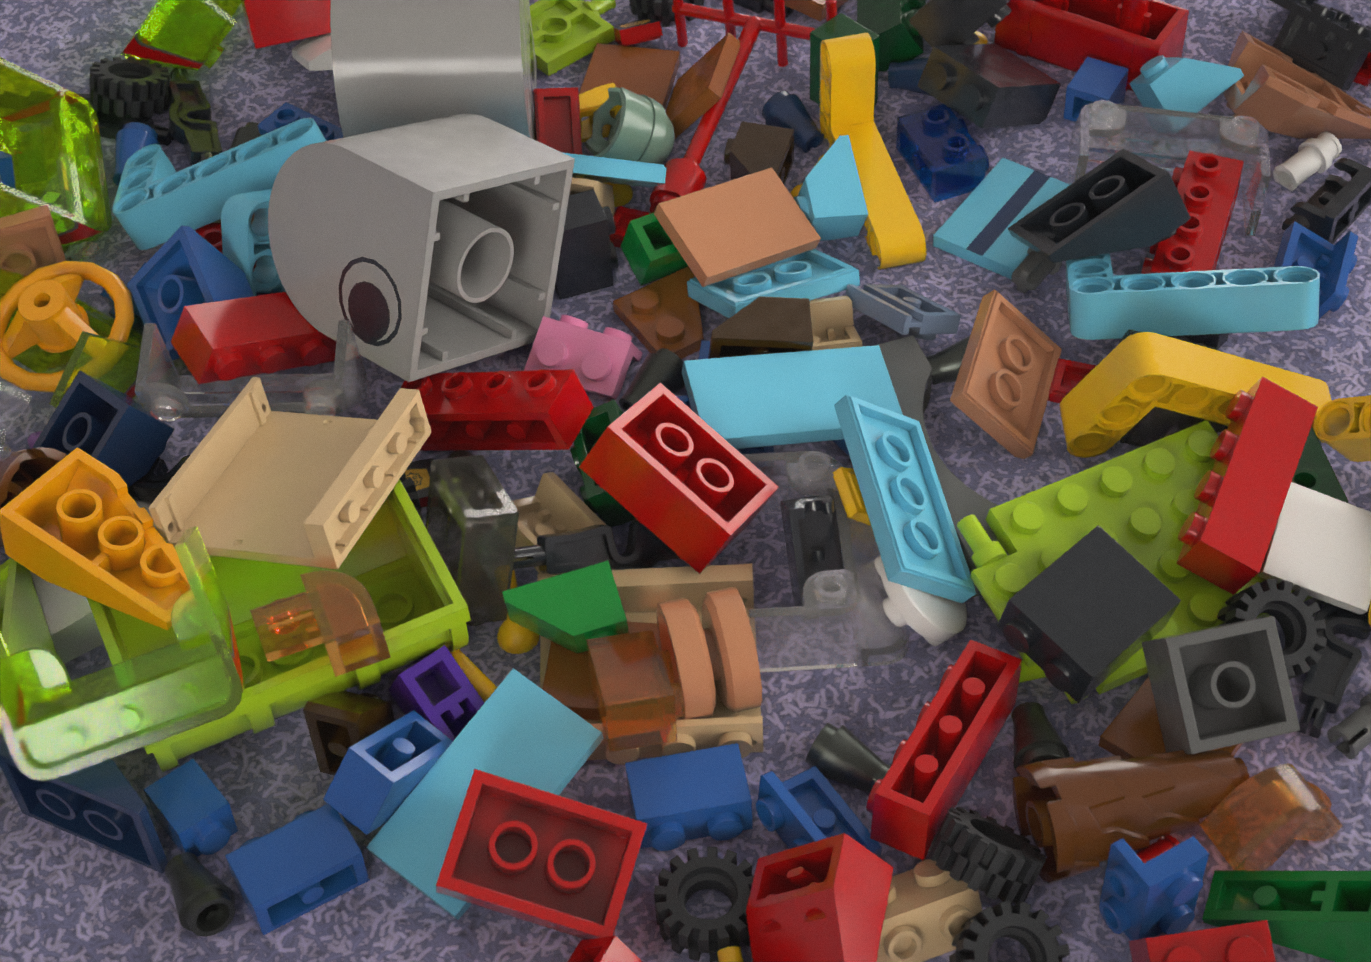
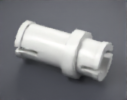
(1312, 157)

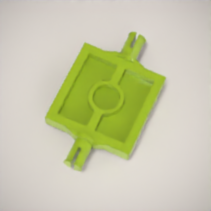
(568, 31)

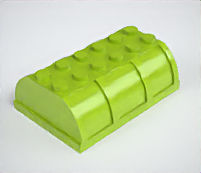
(407, 585)

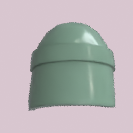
(636, 133)

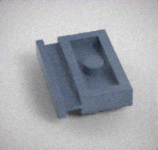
(904, 310)

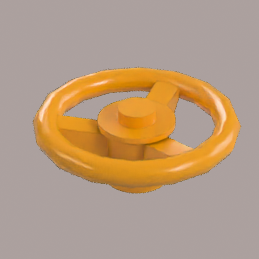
(53, 319)

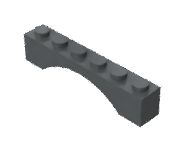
(912, 384)

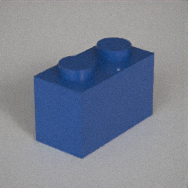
(384, 770)
(690, 796)
(297, 867)

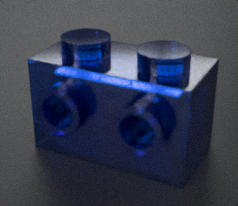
(941, 152)

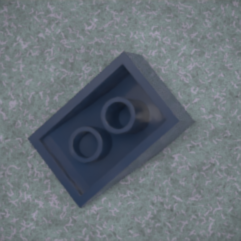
(106, 427)
(92, 805)

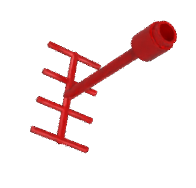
(684, 173)

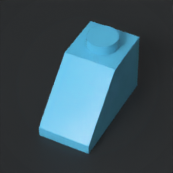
(1182, 83)
(833, 194)

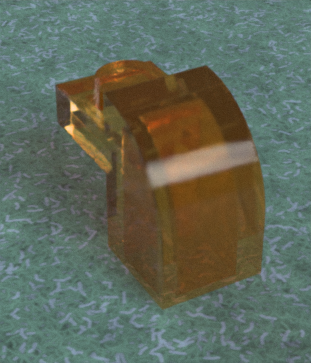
(329, 612)
(1267, 816)

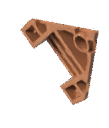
(1289, 97)

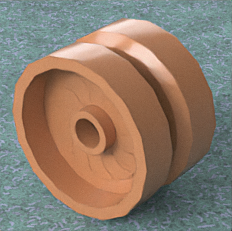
(716, 653)

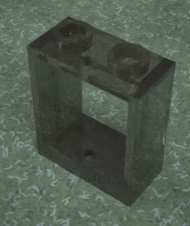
(473, 532)

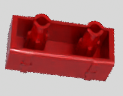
(1106, 30)

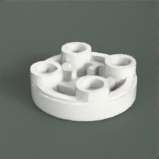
(925, 613)

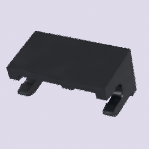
(1335, 202)
(810, 539)

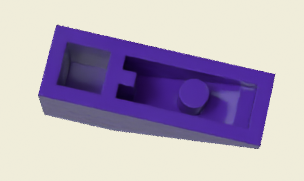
(438, 693)

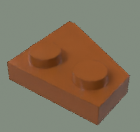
(663, 315)

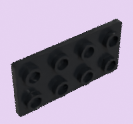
(1323, 41)

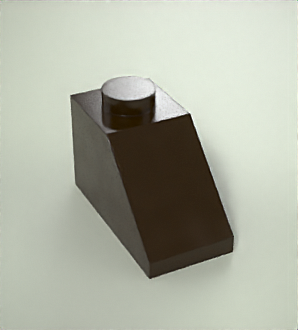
(760, 148)
(765, 327)
(341, 721)

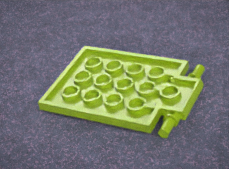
(1134, 499)

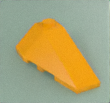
(94, 540)

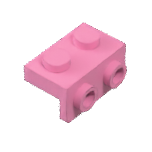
(596, 357)

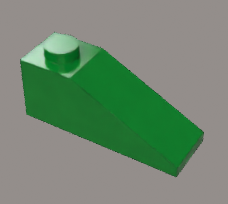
(1305, 910)

